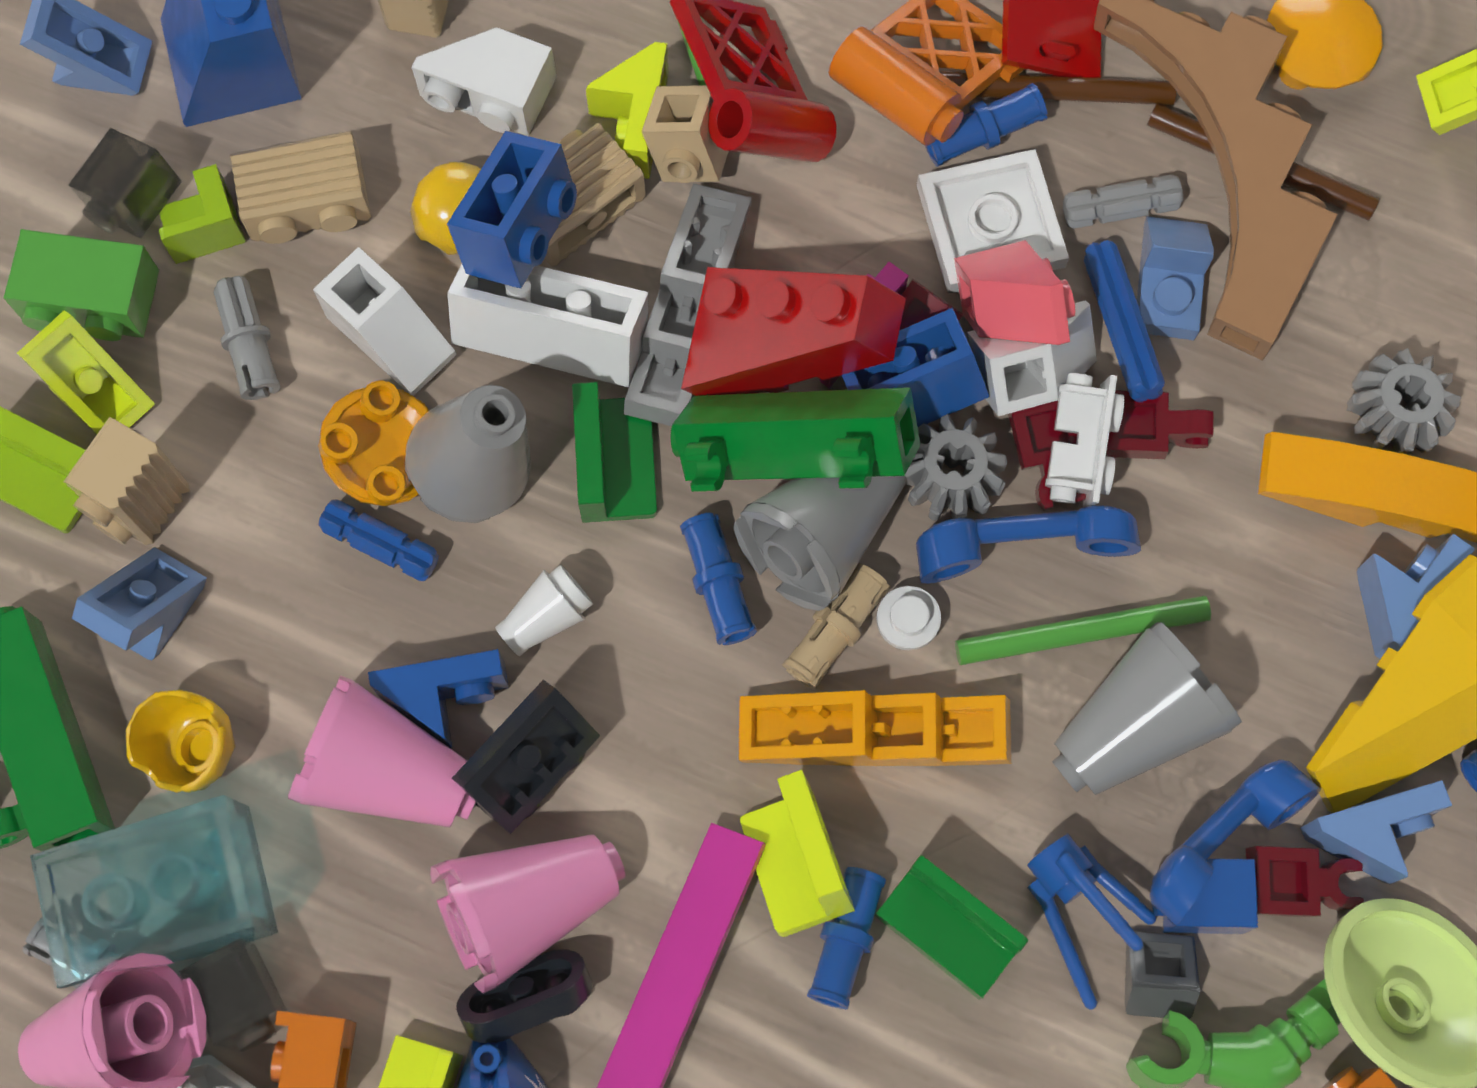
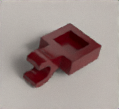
(1151, 426)

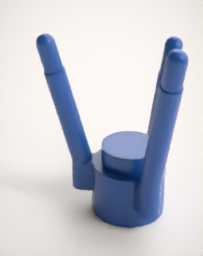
(1069, 872)

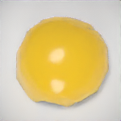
(437, 200)
(180, 740)

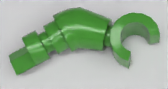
(1244, 1059)

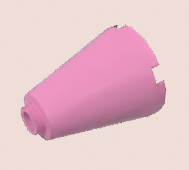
(378, 763)
(523, 900)
(119, 1030)

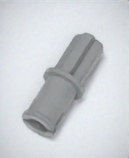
(245, 338)

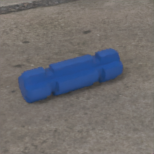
(378, 540)

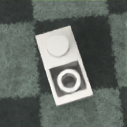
(489, 77)
(383, 321)
(1028, 372)

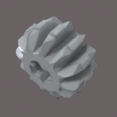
(1427, 407)
(952, 489)

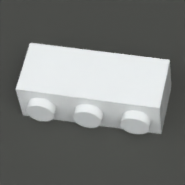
(552, 322)

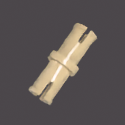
(836, 626)

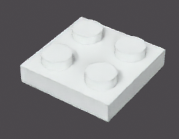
(988, 208)

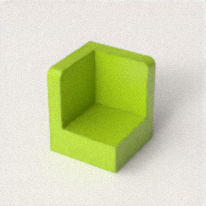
(202, 221)

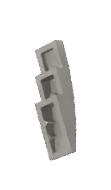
(704, 238)

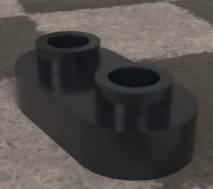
(537, 993)

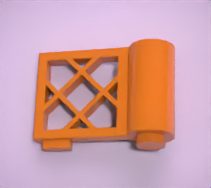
(907, 81)

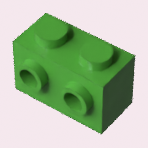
(94, 280)

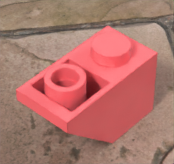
(1014, 295)

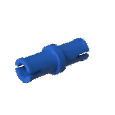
(990, 122)
(718, 579)
(847, 940)

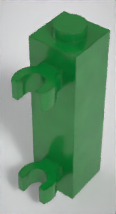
(796, 436)
(42, 744)

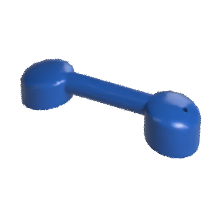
(954, 544)
(1268, 794)

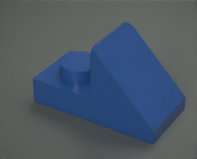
(422, 688)

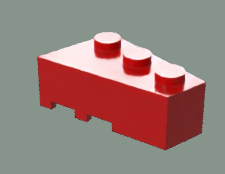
(787, 327)

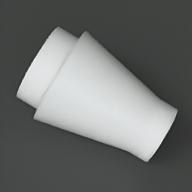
(544, 610)

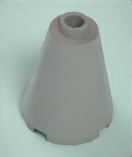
(471, 455)
(814, 534)
(1143, 715)

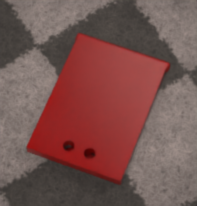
(1056, 28)

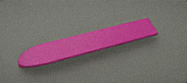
(683, 961)

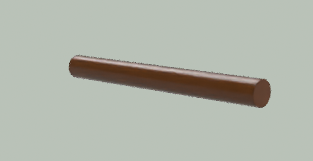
(1080, 88)
(1298, 178)

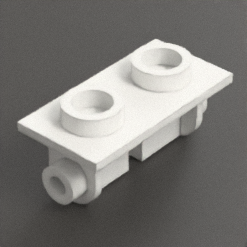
(1090, 415)

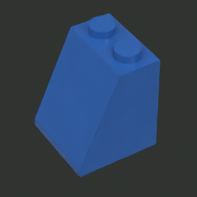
(228, 57)

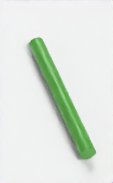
(1081, 630)

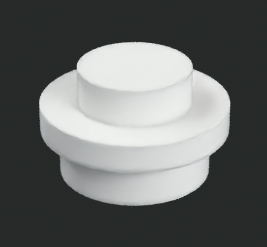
(908, 618)

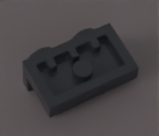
(526, 757)

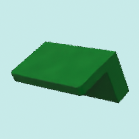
(612, 459)
(951, 927)

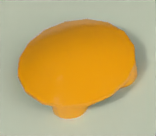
(1326, 42)
(367, 441)

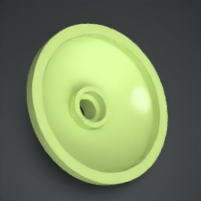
(1406, 991)

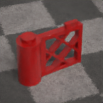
(753, 113)

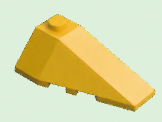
(1417, 707)

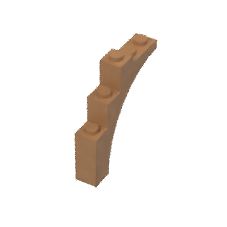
(1255, 145)

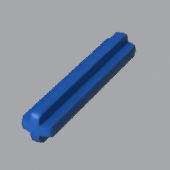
(1124, 321)

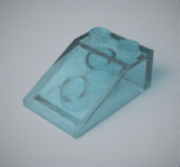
(155, 888)

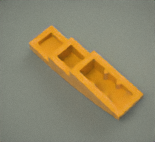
(1369, 485)
(874, 729)

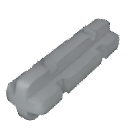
(1122, 201)

